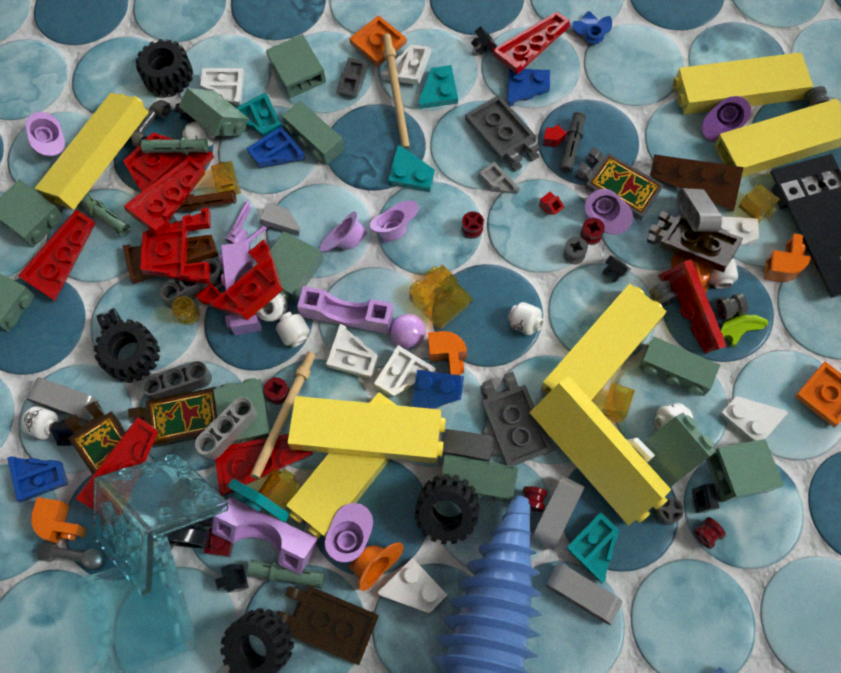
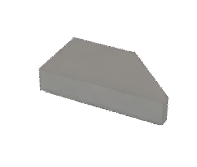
(497, 180)
(279, 218)

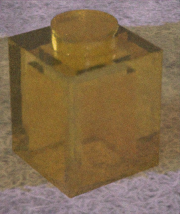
(225, 177)
(759, 203)
(617, 402)
(280, 487)

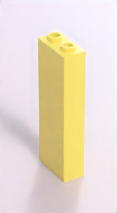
(755, 79)
(782, 138)
(92, 150)
(608, 342)
(366, 429)
(600, 452)
(333, 484)

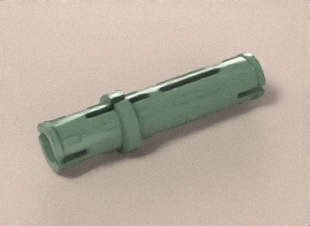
(181, 145)
(97, 209)
(276, 572)

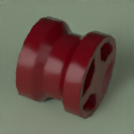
(472, 219)
(591, 236)
(279, 395)
(536, 497)
(709, 533)

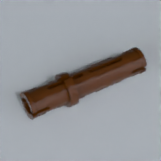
(208, 200)

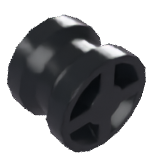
(110, 317)

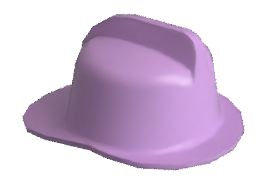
(45, 134)
(610, 210)
(394, 221)
(345, 235)
(349, 532)

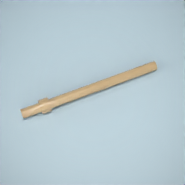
(390, 56)
(301, 374)

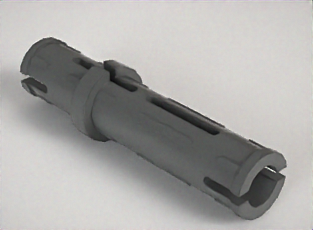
(572, 141)

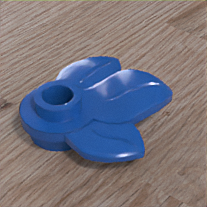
(593, 28)

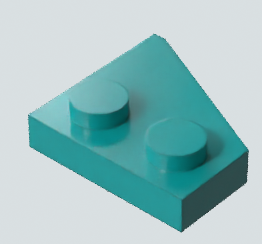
(439, 88)
(261, 114)
(410, 171)
(257, 500)
(595, 547)

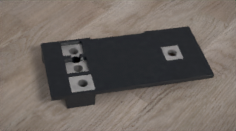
(814, 200)

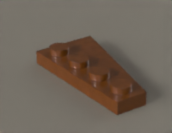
(718, 180)

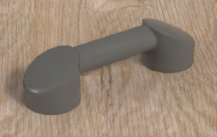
(160, 108)
(91, 558)

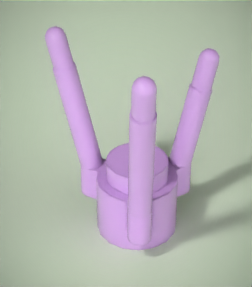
(237, 233)

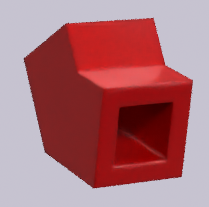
(554, 136)
(551, 204)

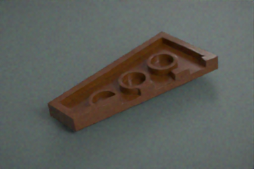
(198, 249)

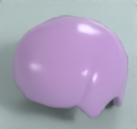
(407, 331)

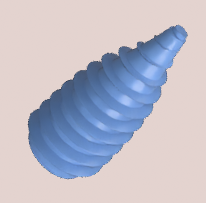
(495, 612)

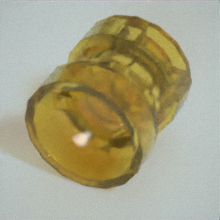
(189, 314)

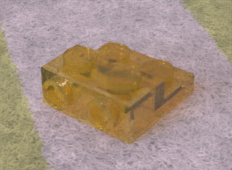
(439, 296)

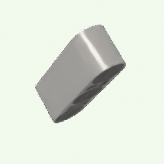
(699, 210)
(60, 398)
(224, 440)
(557, 512)
(584, 593)

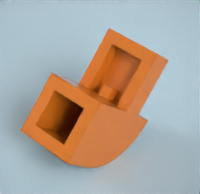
(789, 264)
(447, 347)
(49, 521)

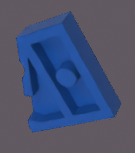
(527, 84)
(275, 149)
(436, 389)
(35, 476)

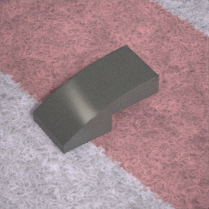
(353, 77)
(467, 444)

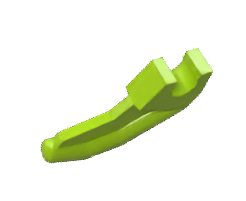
(736, 327)

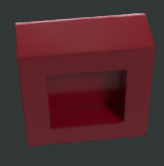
(218, 546)

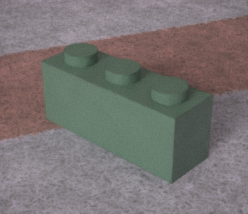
(313, 133)
(679, 366)
(485, 476)

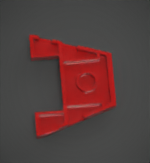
(152, 166)
(167, 252)
(250, 291)

